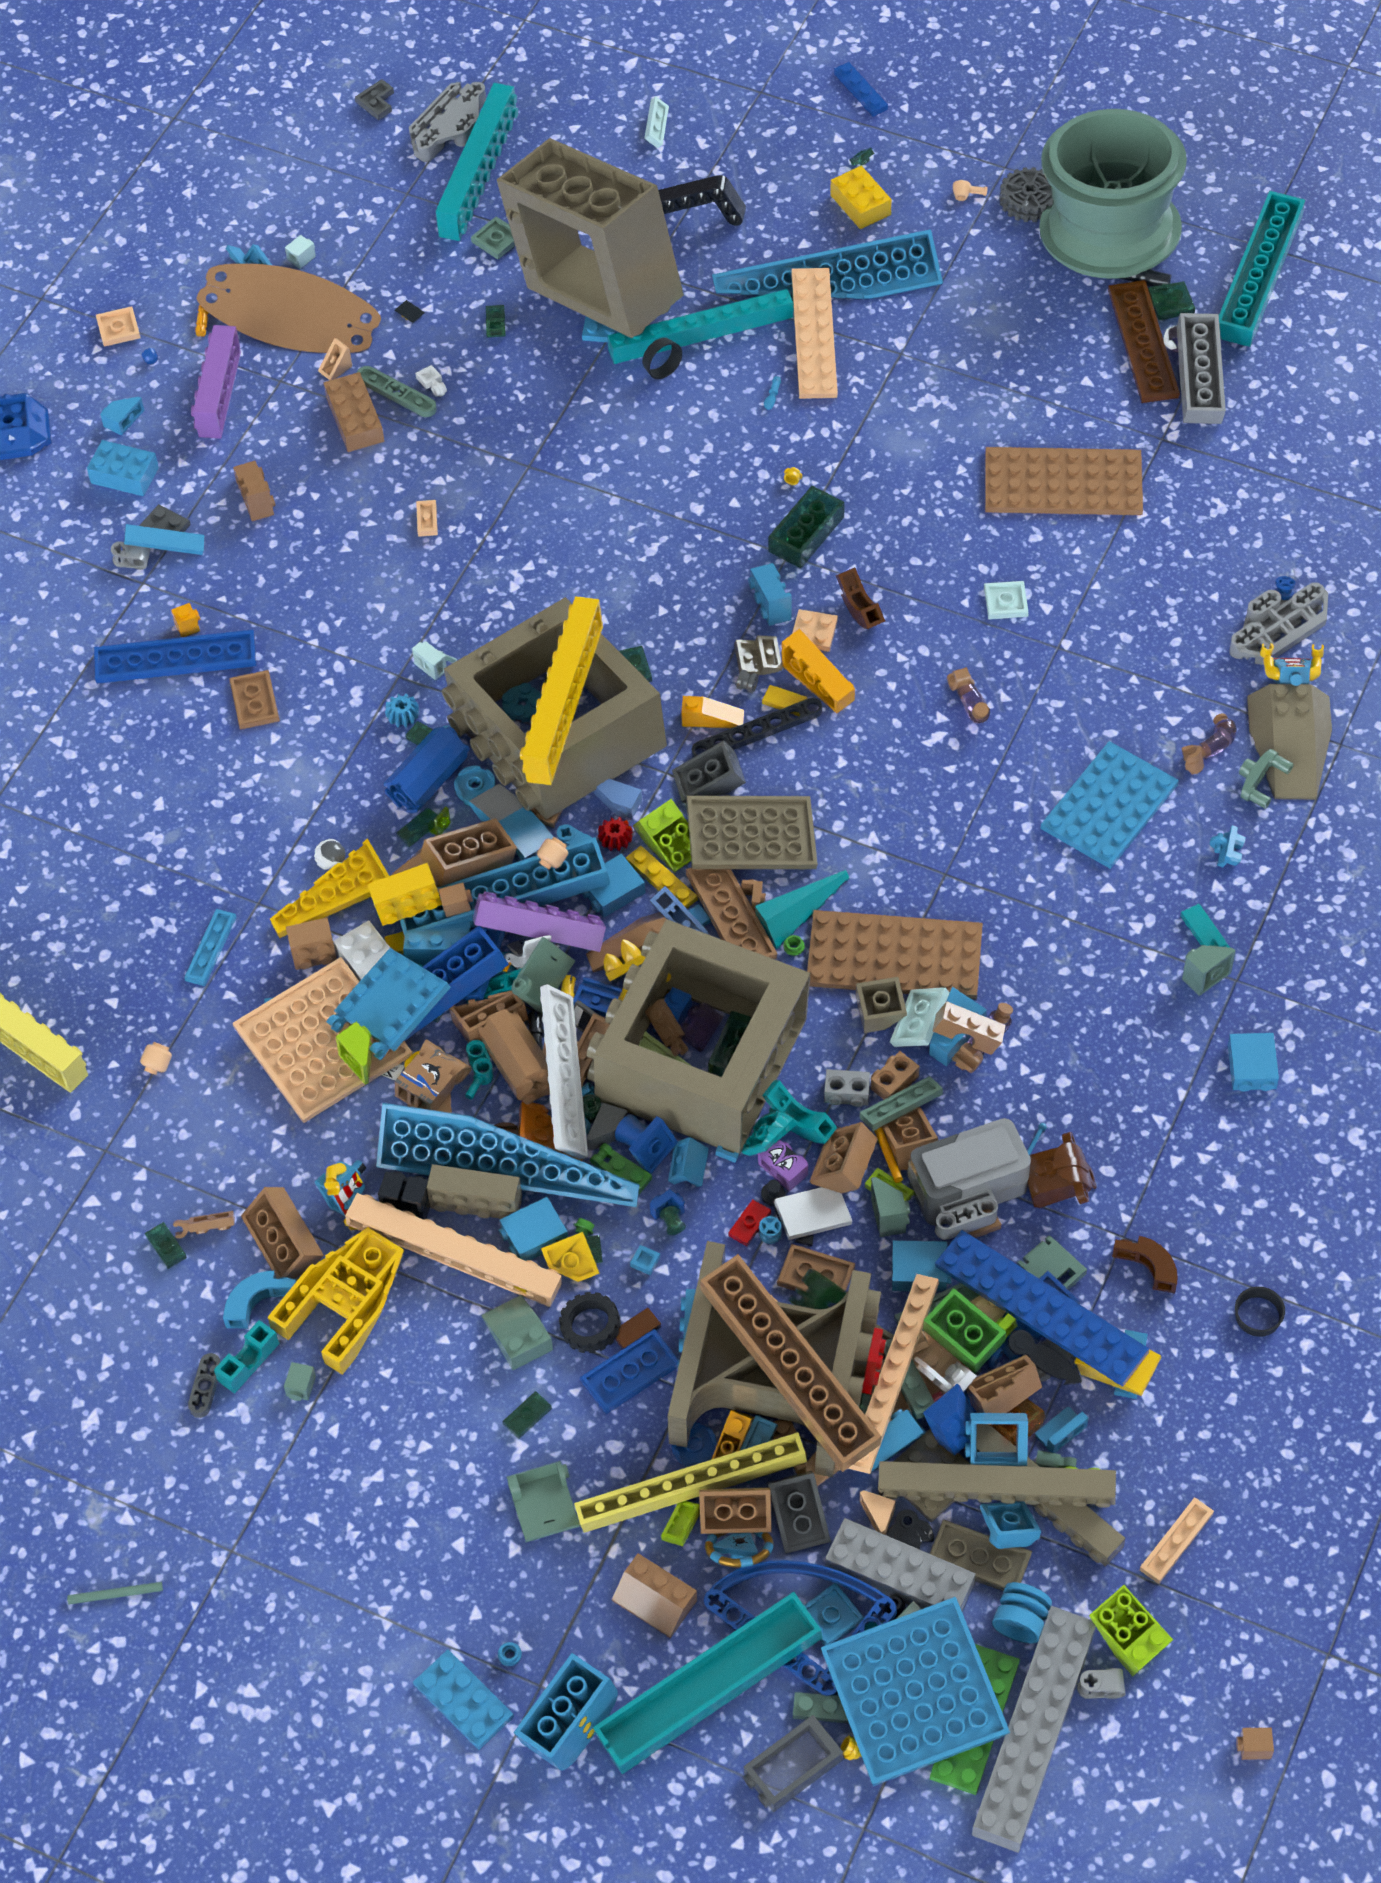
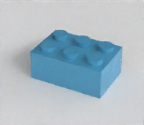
(122, 468)

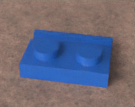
(596, 995)

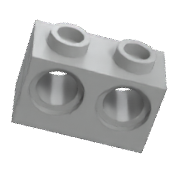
(847, 1082)

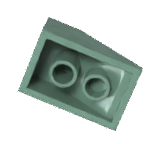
(518, 1332)

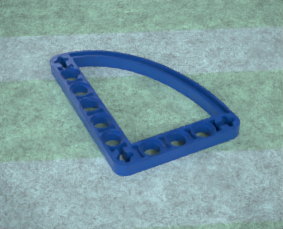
(800, 1568)

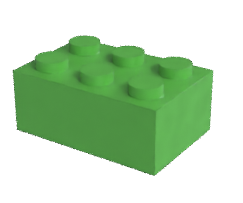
(964, 1330)

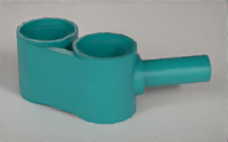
(478, 1063)

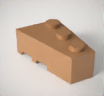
(473, 1015)

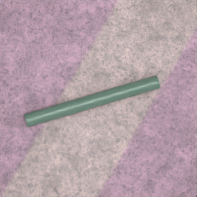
(115, 1593)

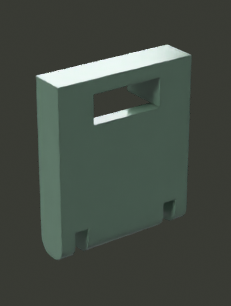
(1053, 1258)

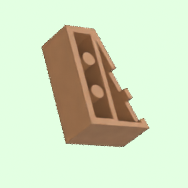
(254, 490)
(1004, 1386)

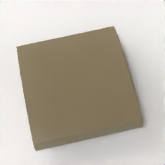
(758, 655)

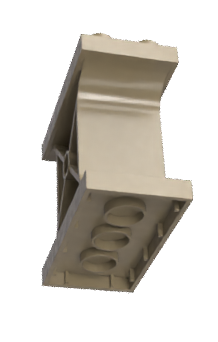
(723, 1374)

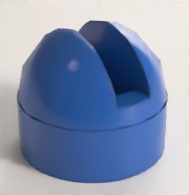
(150, 356)

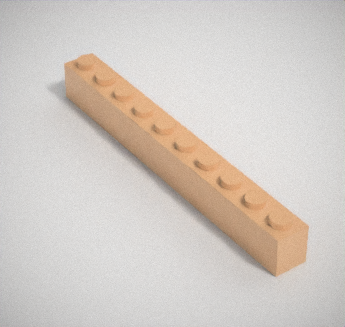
(454, 1249)

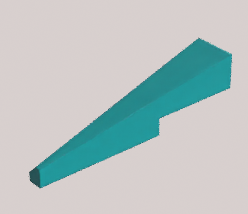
(787, 912)

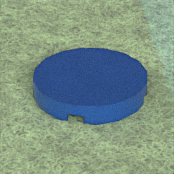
(700, 1446)

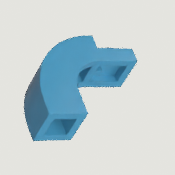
(249, 1293)

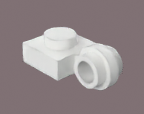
(431, 378)

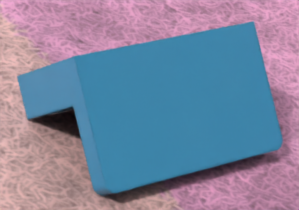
(688, 1162)
(1061, 1429)

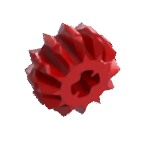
(615, 834)

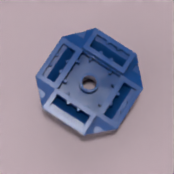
(22, 426)

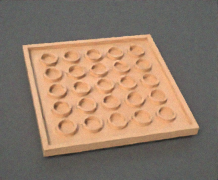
(301, 1048)

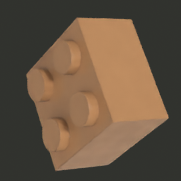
(311, 943)

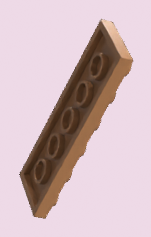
(730, 910)

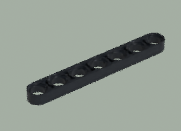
(764, 723)

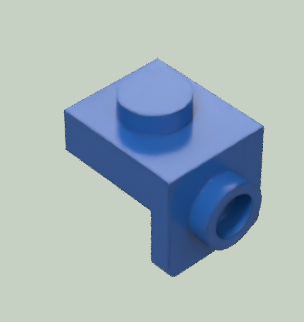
(665, 1200)

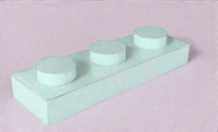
(656, 122)

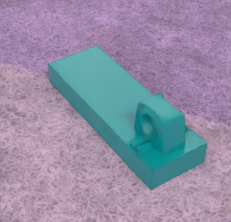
(1202, 927)

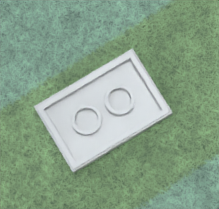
(812, 1212)

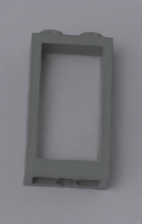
(792, 1763)

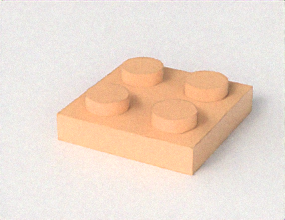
(118, 326)
(817, 627)

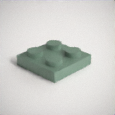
(494, 238)

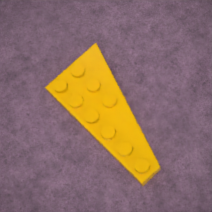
(334, 891)

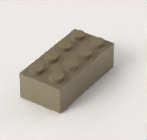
(473, 1192)

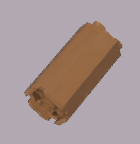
(516, 1055)

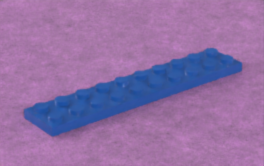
(1042, 1308)

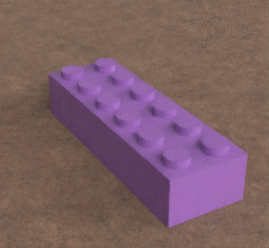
(216, 381)
(536, 921)

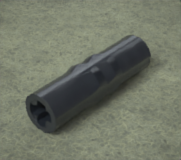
(1152, 278)

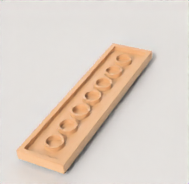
(814, 333)

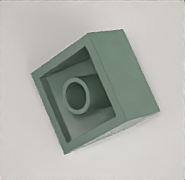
(1207, 967)
(889, 1208)

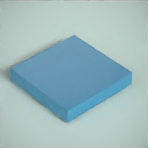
(834, 1614)

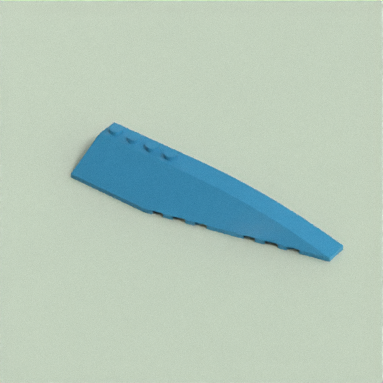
(855, 271)
(420, 1137)

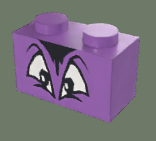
(784, 1164)

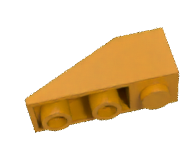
(733, 1433)

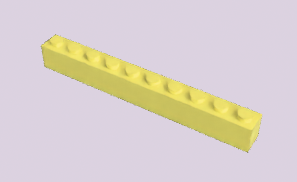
(687, 1482)

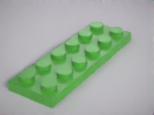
(967, 1768)

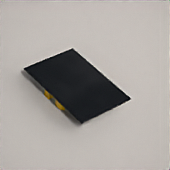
(409, 311)

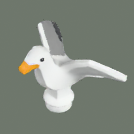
(522, 951)

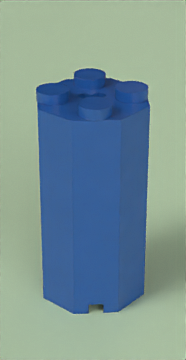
(426, 769)

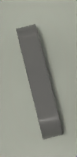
(207, 1395)

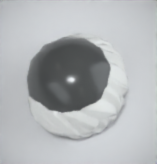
(329, 854)

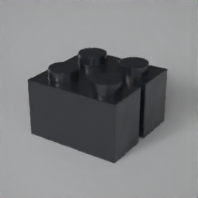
(405, 1193)

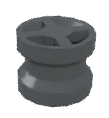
(747, 681)

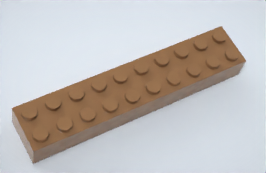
(790, 1363)

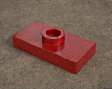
(748, 1223)

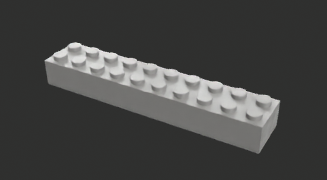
(1034, 1729)

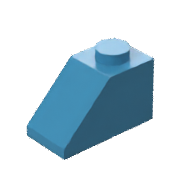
(122, 414)

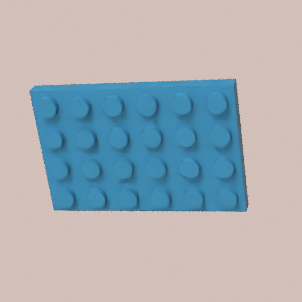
(1109, 804)

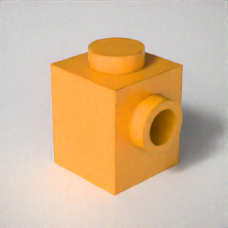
(186, 620)

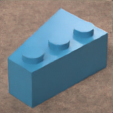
(770, 594)
(429, 943)
(944, 1048)
(898, 1435)

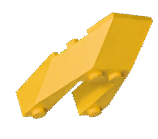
(351, 1283)

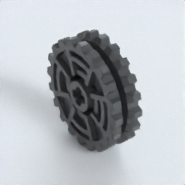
(1025, 194)

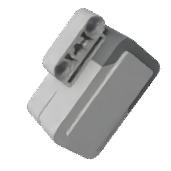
(969, 1174)

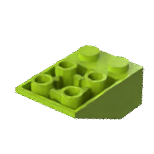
(666, 835)
(1129, 1630)

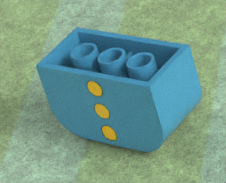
(566, 1712)

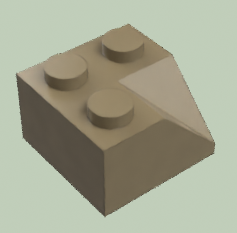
(880, 1003)

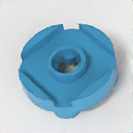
(518, 694)
(467, 777)

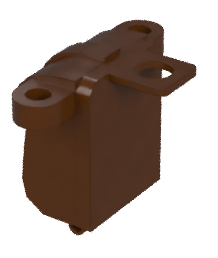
(1060, 1174)

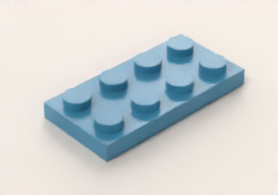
(463, 1699)

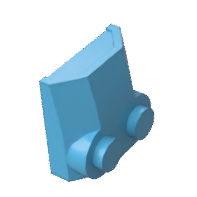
(1010, 1524)

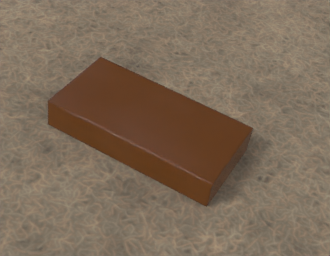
(637, 1327)

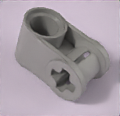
(130, 556)
(1105, 1684)

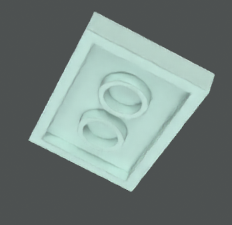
(921, 1009)

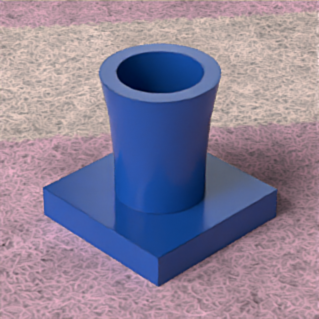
(647, 1144)

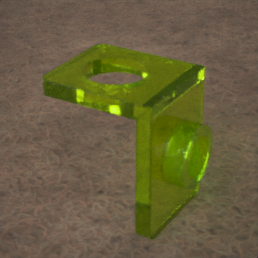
(441, 822)

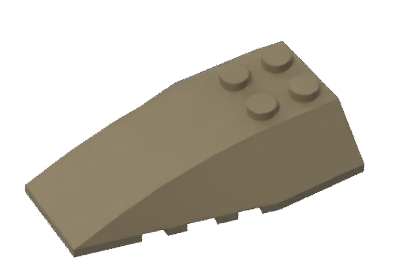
(1296, 726)

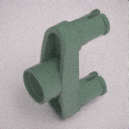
(1256, 771)

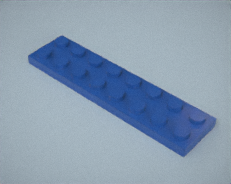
(175, 656)

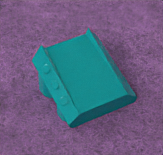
(767, 1132)

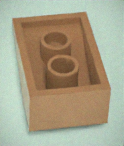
(907, 1134)

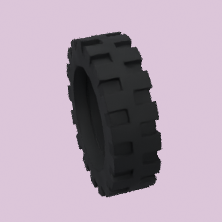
(597, 1341)

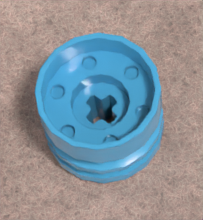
(1022, 1612)

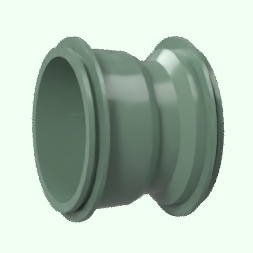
(1112, 193)

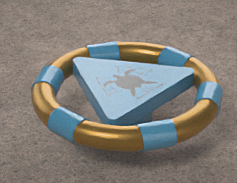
(741, 1549)

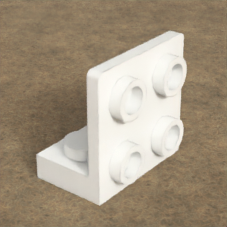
(954, 1375)

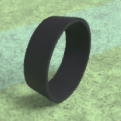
(671, 363)
(1265, 1293)

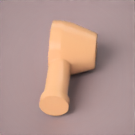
(962, 189)

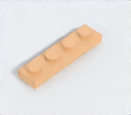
(1176, 1540)

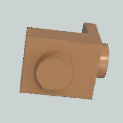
(754, 888)

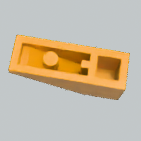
(705, 712)

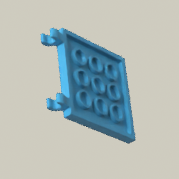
(390, 1001)

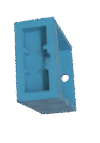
(1016, 1458)

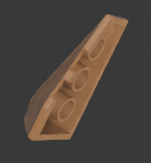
(635, 933)

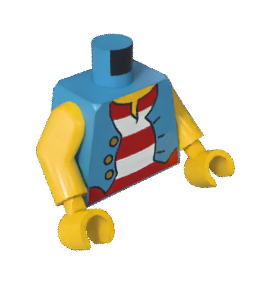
(1292, 670)
(341, 1185)

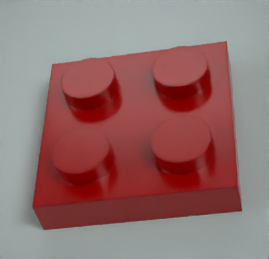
(874, 1361)

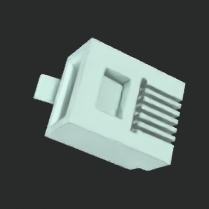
(431, 659)

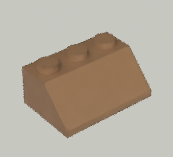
(844, 1159)
(735, 1510)
(654, 1595)

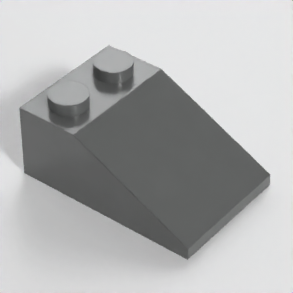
(709, 773)
(798, 1511)

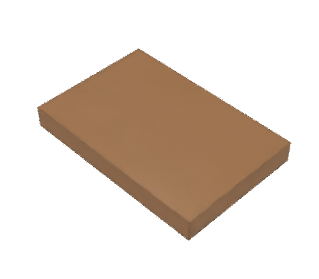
(254, 699)
(801, 1258)

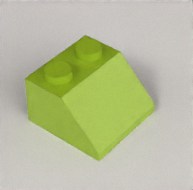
(354, 1050)

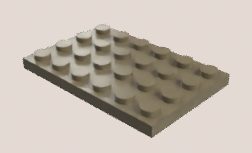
(751, 832)

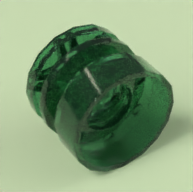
(819, 1293)

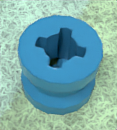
(770, 1224)

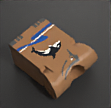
(430, 1077)

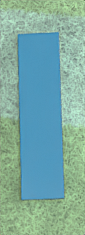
(164, 539)
(210, 947)

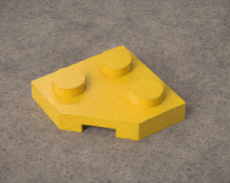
(571, 1258)

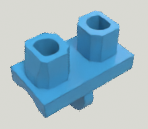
(1225, 844)

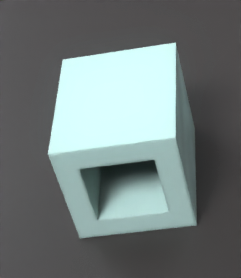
(300, 251)

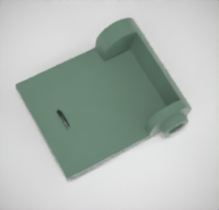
(541, 970)
(543, 1501)

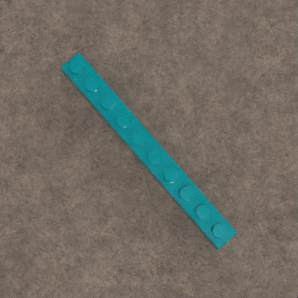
(704, 325)

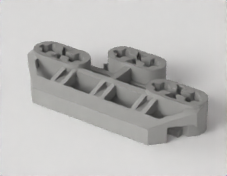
(453, 124)
(1271, 615)

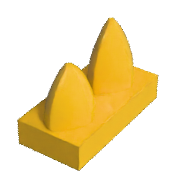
(630, 955)

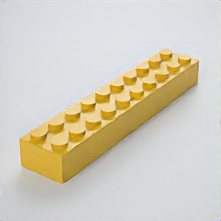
(562, 691)

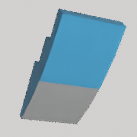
(521, 825)

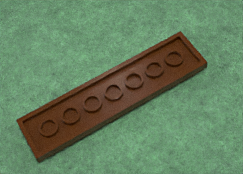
(1143, 341)

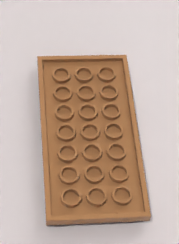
(1063, 481)
(877, 947)

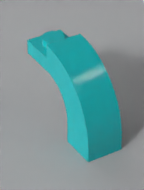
(810, 1124)

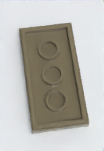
(976, 1553)

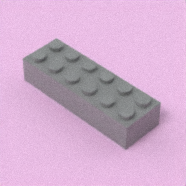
(1200, 368)
(897, 1567)

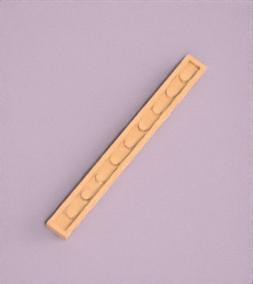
(898, 1361)

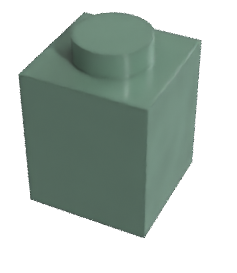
(299, 1381)

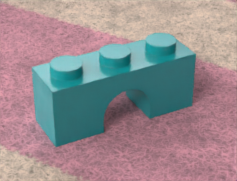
(258, 1345)

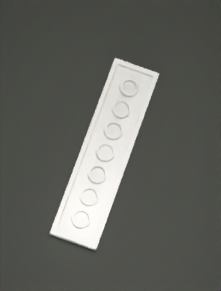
(563, 1072)

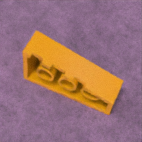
(816, 672)

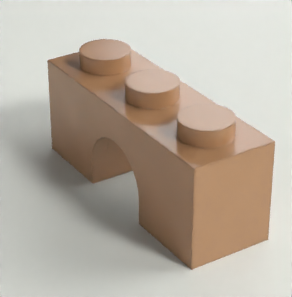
(957, 1020)

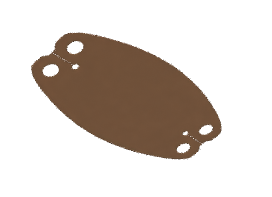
(288, 307)

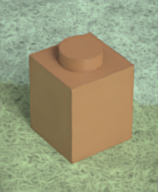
(455, 899)
(1255, 1743)

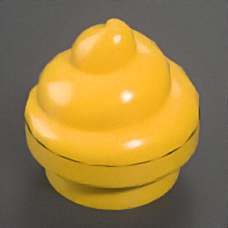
(850, 1748)

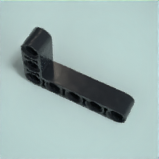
(705, 191)

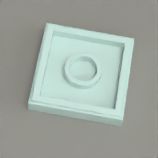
(1006, 600)

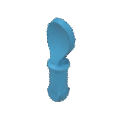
(770, 400)

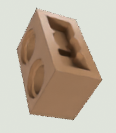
(898, 1079)

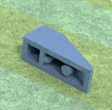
(619, 798)
(674, 910)

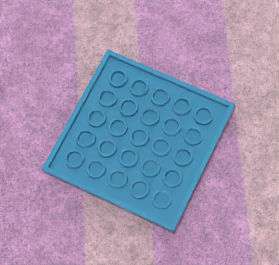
(914, 1691)

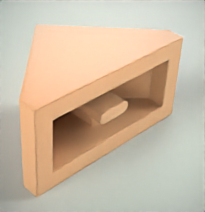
(336, 360)
(878, 1510)

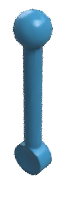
(1042, 1127)

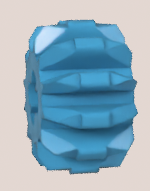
(402, 710)

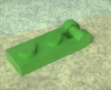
(620, 1166)

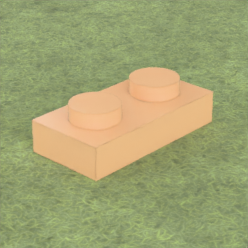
(427, 518)

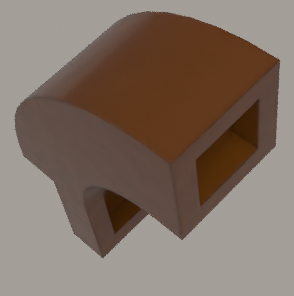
(857, 601)
(1153, 1257)

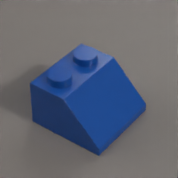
(948, 1420)

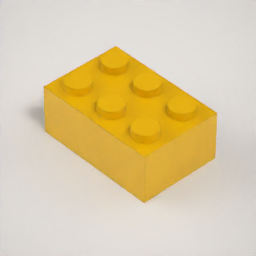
(860, 197)
(404, 894)

